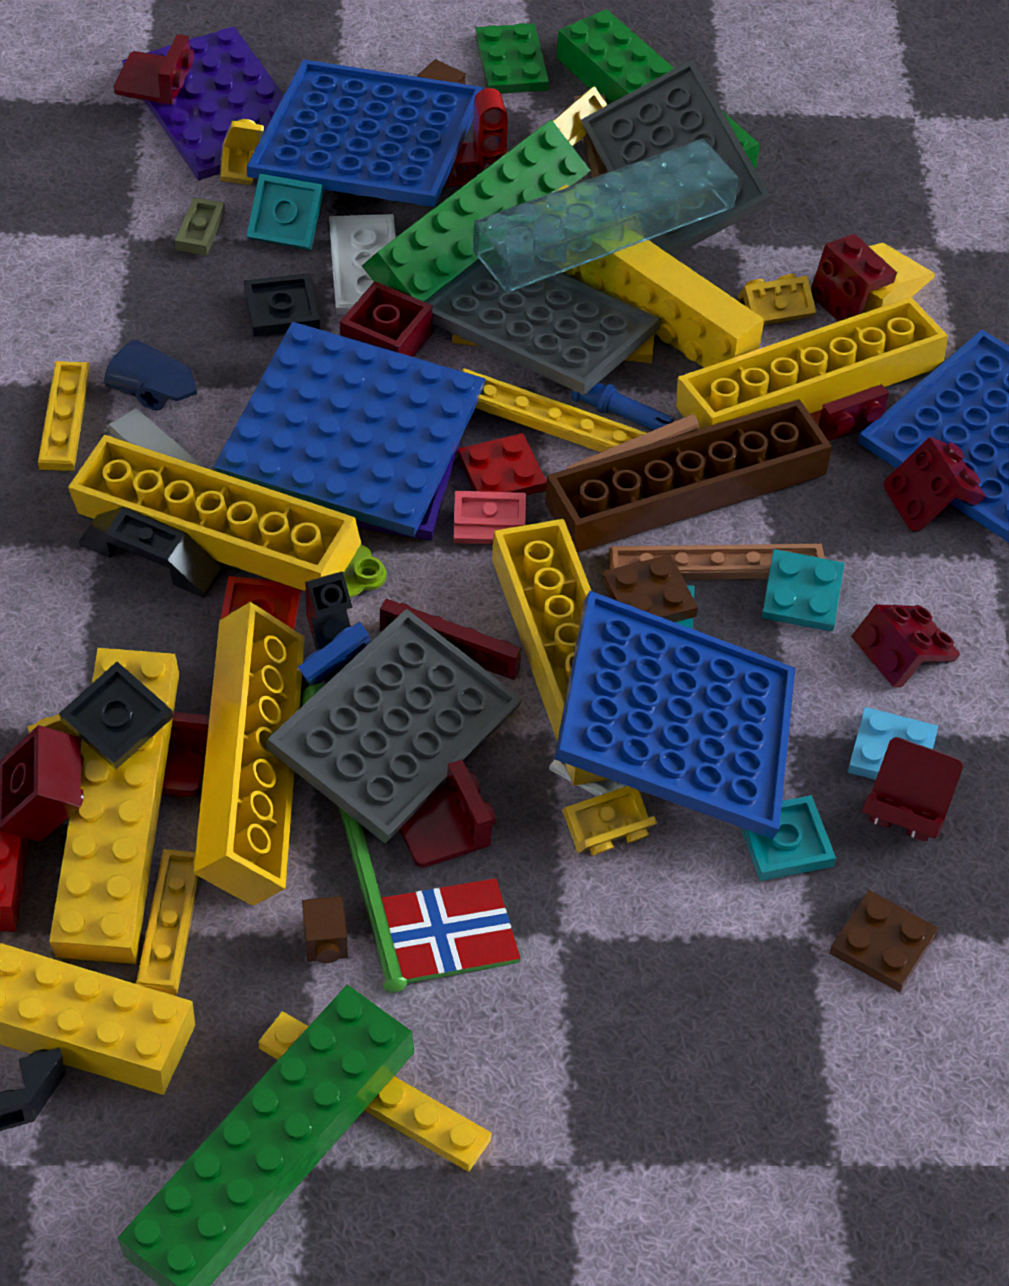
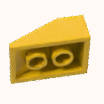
(908, 281)

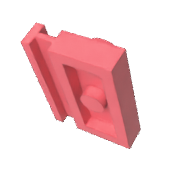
(482, 513)

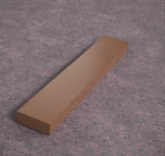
(713, 561)

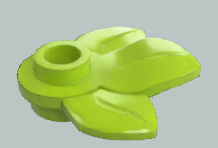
(360, 566)

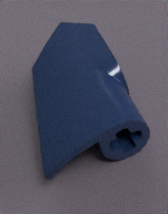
(149, 375)

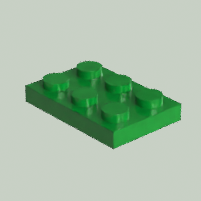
(512, 58)

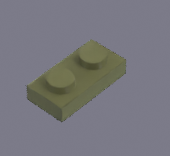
(200, 226)

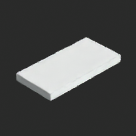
(352, 243)

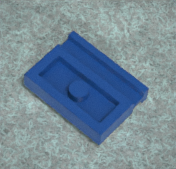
(334, 655)

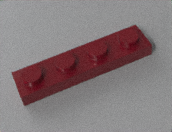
(490, 653)

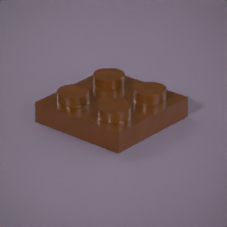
(652, 587)
(884, 941)

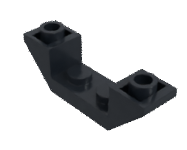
(124, 528)
(326, 610)
(41, 1076)

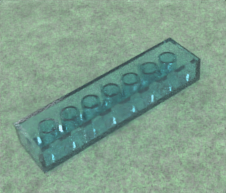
(604, 214)

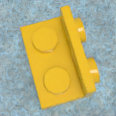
(780, 299)

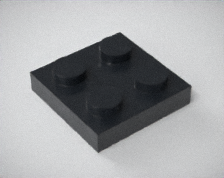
(280, 301)
(116, 715)

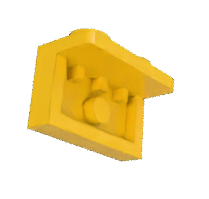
(608, 818)

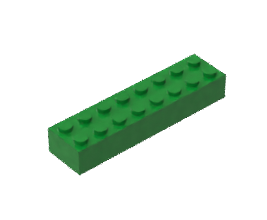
(618, 62)
(442, 240)
(268, 1143)

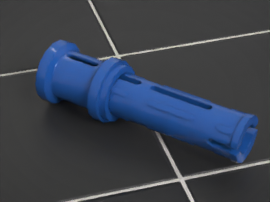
(608, 399)

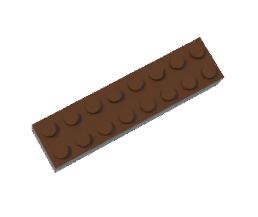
(688, 475)

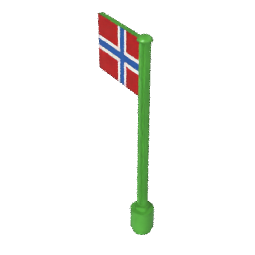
(432, 929)

